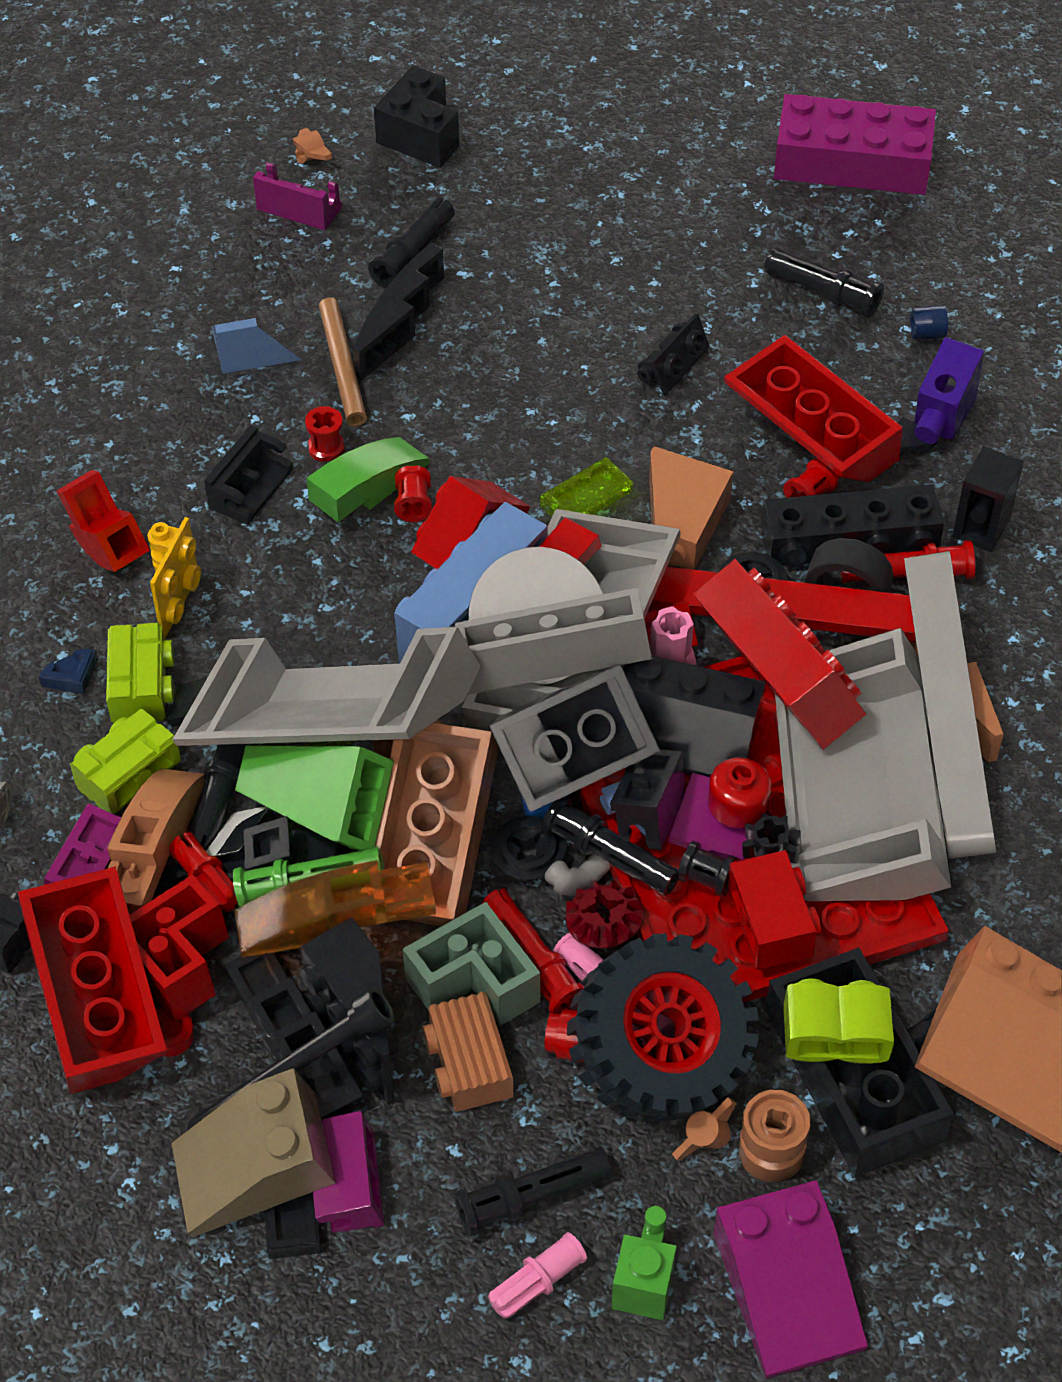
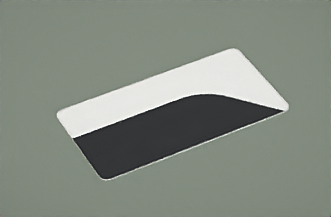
(231, 835)

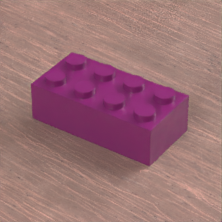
(855, 144)

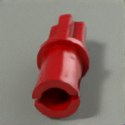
(205, 868)

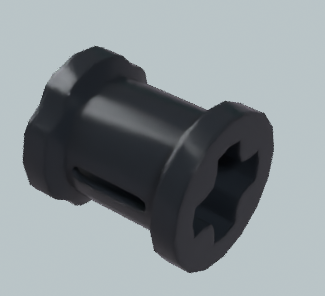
(705, 868)

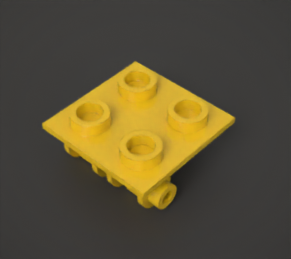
(175, 570)

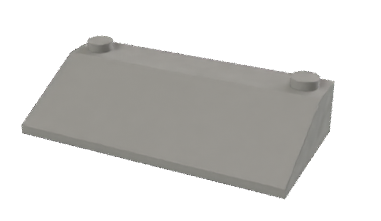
(629, 558)
(260, 701)
(873, 793)

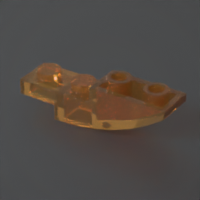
(320, 902)

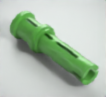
(260, 881)

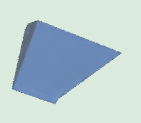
(246, 346)

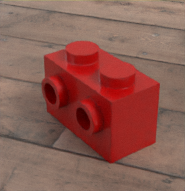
(773, 909)

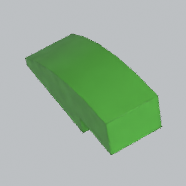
(361, 476)

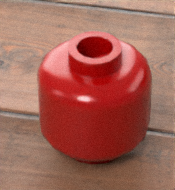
(739, 792)

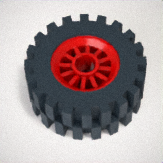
(610, 1045)

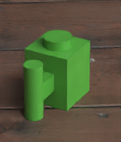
(645, 1269)

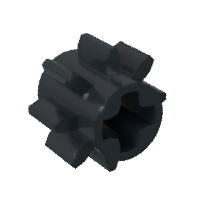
(771, 830)

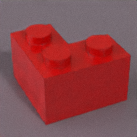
(457, 514)
(172, 939)

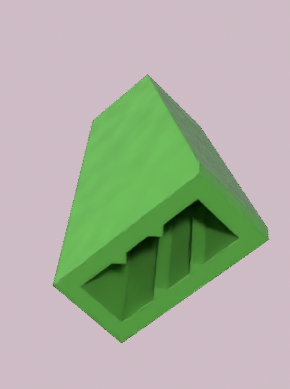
(320, 787)

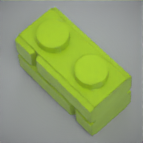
(138, 671)
(123, 760)

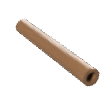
(342, 362)

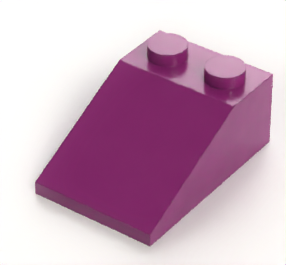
(789, 1278)

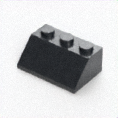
(697, 710)

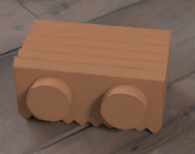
(470, 1052)

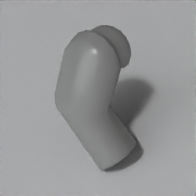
(568, 880)

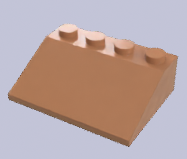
(1001, 1035)

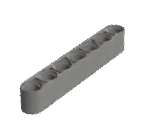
(949, 706)

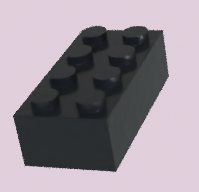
(870, 1108)

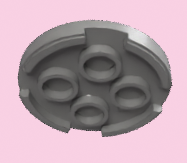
(531, 580)

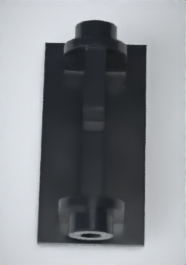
(676, 355)

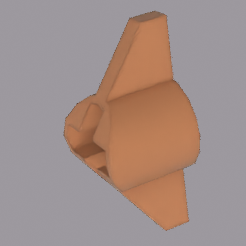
(310, 146)
(707, 1130)

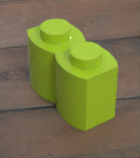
(838, 1022)

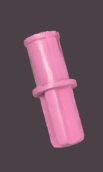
(537, 1276)

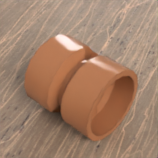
(774, 1135)

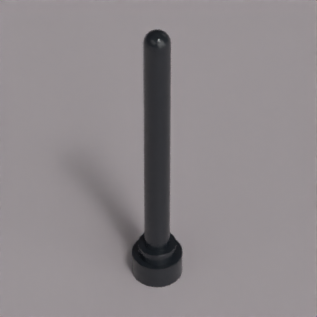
(367, 1014)

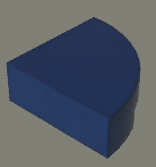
(70, 672)

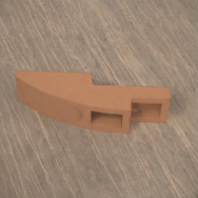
(148, 827)

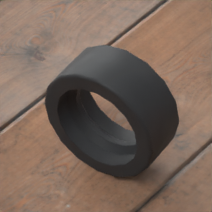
(851, 557)

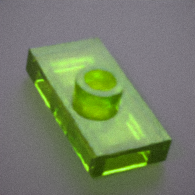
(588, 490)

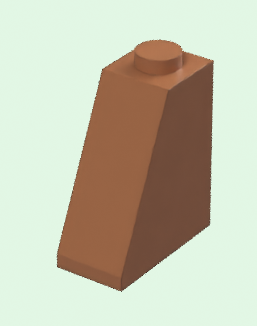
(689, 498)

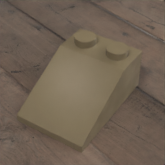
(252, 1153)

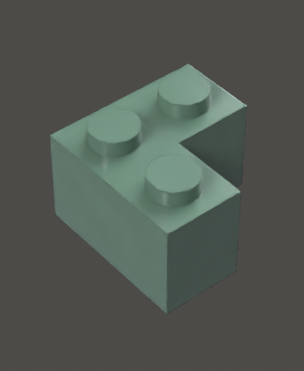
(473, 956)

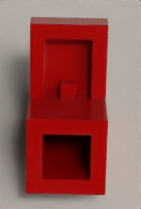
(99, 527)

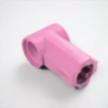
(672, 636)

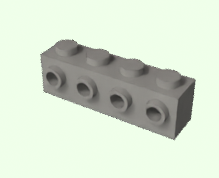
(555, 644)

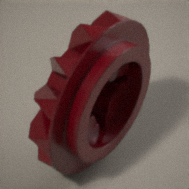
(588, 926)

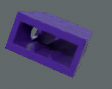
(942, 406)

